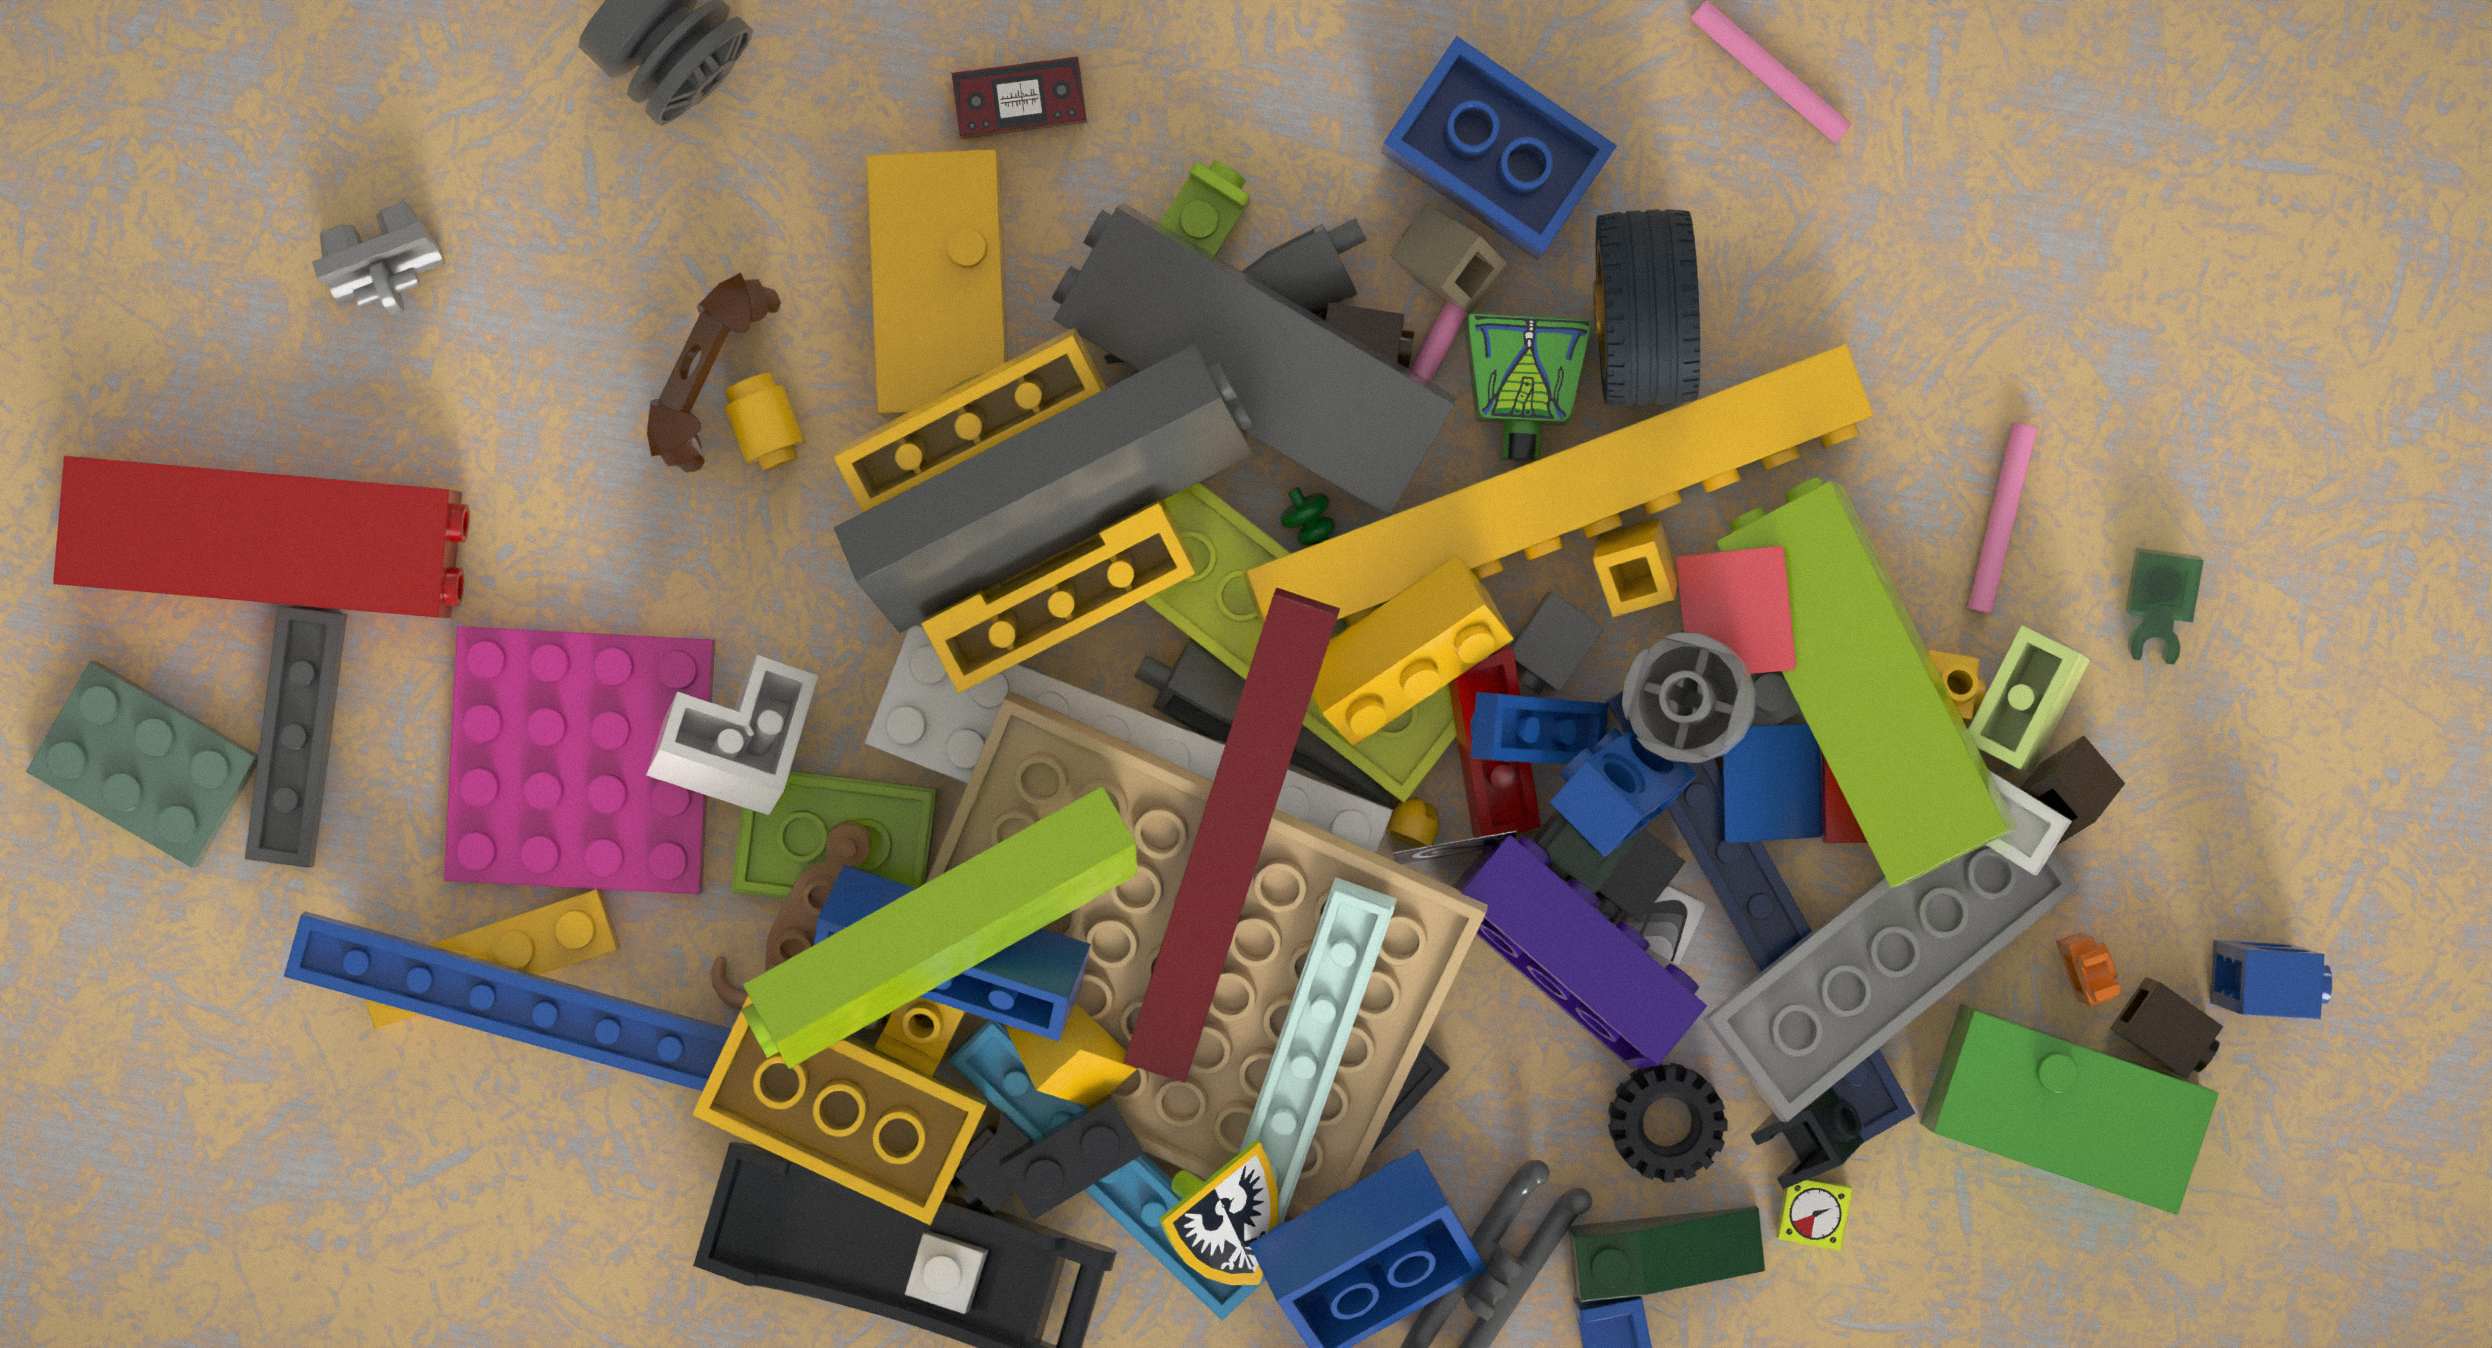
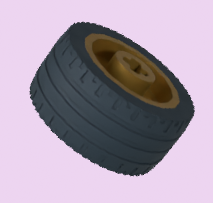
(1647, 307)

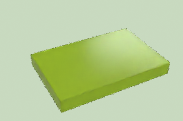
(781, 845)

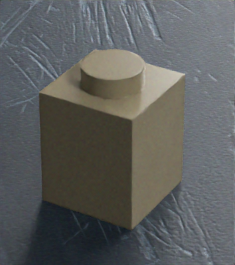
(1448, 258)

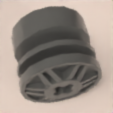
(678, 50)

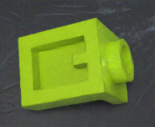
(1208, 206)

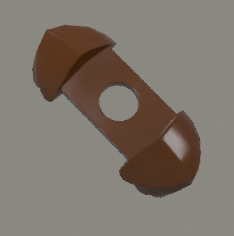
(726, 308)

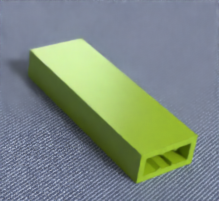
(1874, 690)
(941, 929)

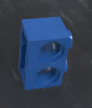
(1618, 789)
(2269, 979)

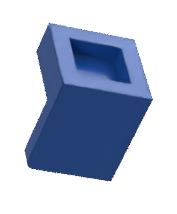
(1612, 1323)

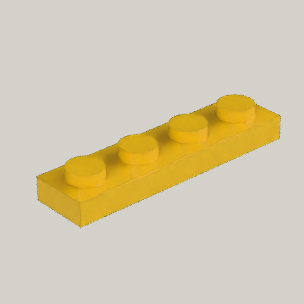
(529, 942)

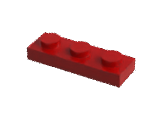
(1497, 791)

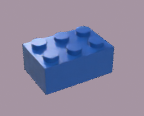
(1497, 148)
(1368, 1255)

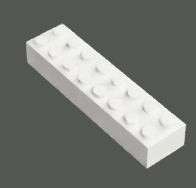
(946, 731)

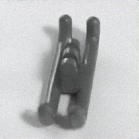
(1507, 1277)

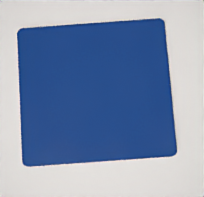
(1773, 785)

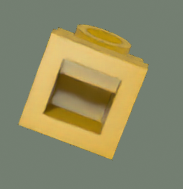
(918, 1039)

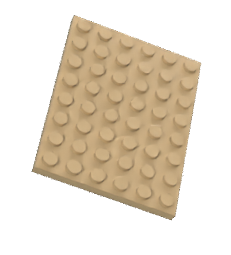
(1046, 761)

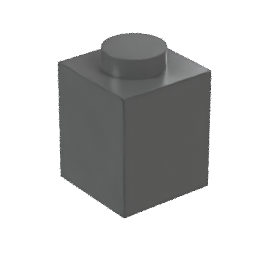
(1553, 644)

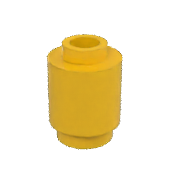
(763, 421)

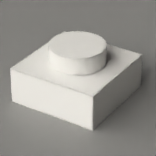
(946, 1272)

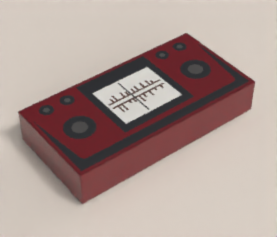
(1019, 97)

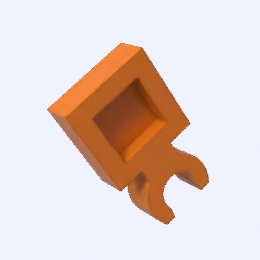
(2089, 969)

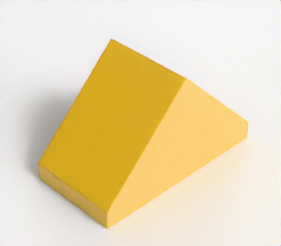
(1078, 1067)

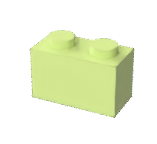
(2027, 699)

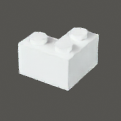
(740, 751)

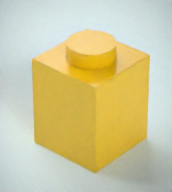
(1636, 567)

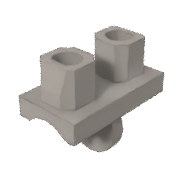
(380, 265)

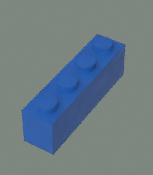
(1021, 986)

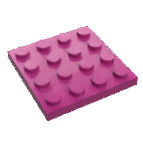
(558, 756)

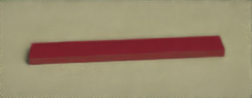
(1231, 833)

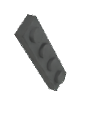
(295, 736)

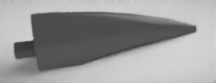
(1306, 268)
(1205, 698)

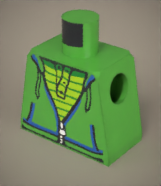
(1524, 375)

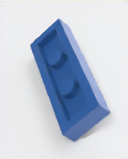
(1535, 728)

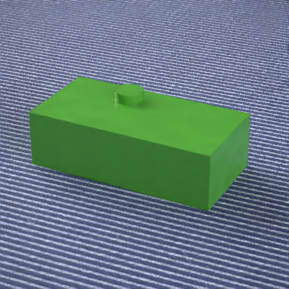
(2069, 1109)

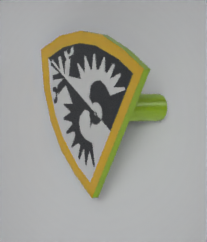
(1224, 1216)

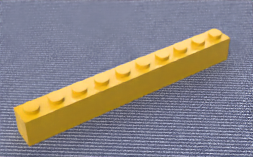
(1578, 488)

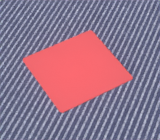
(1741, 603)

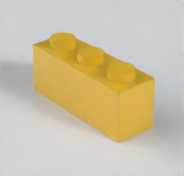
(1408, 650)

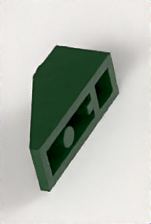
(1664, 1252)

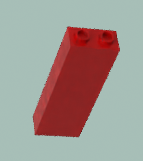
(260, 537)

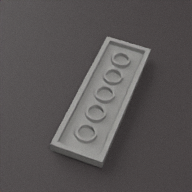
(1876, 971)

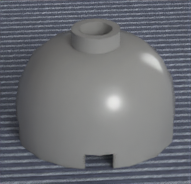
(1689, 698)

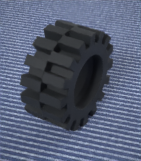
(1689, 1154)

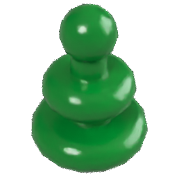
(1306, 512)

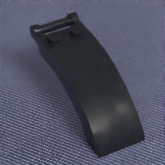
(824, 1241)

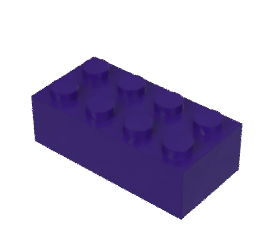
(1578, 955)

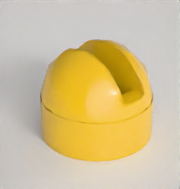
(1414, 823)

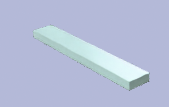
(1317, 1029)

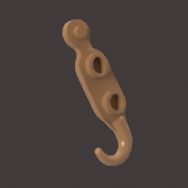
(797, 920)

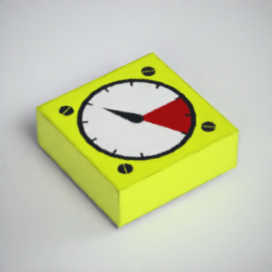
(1814, 1213)

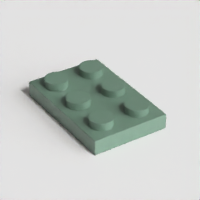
(143, 764)

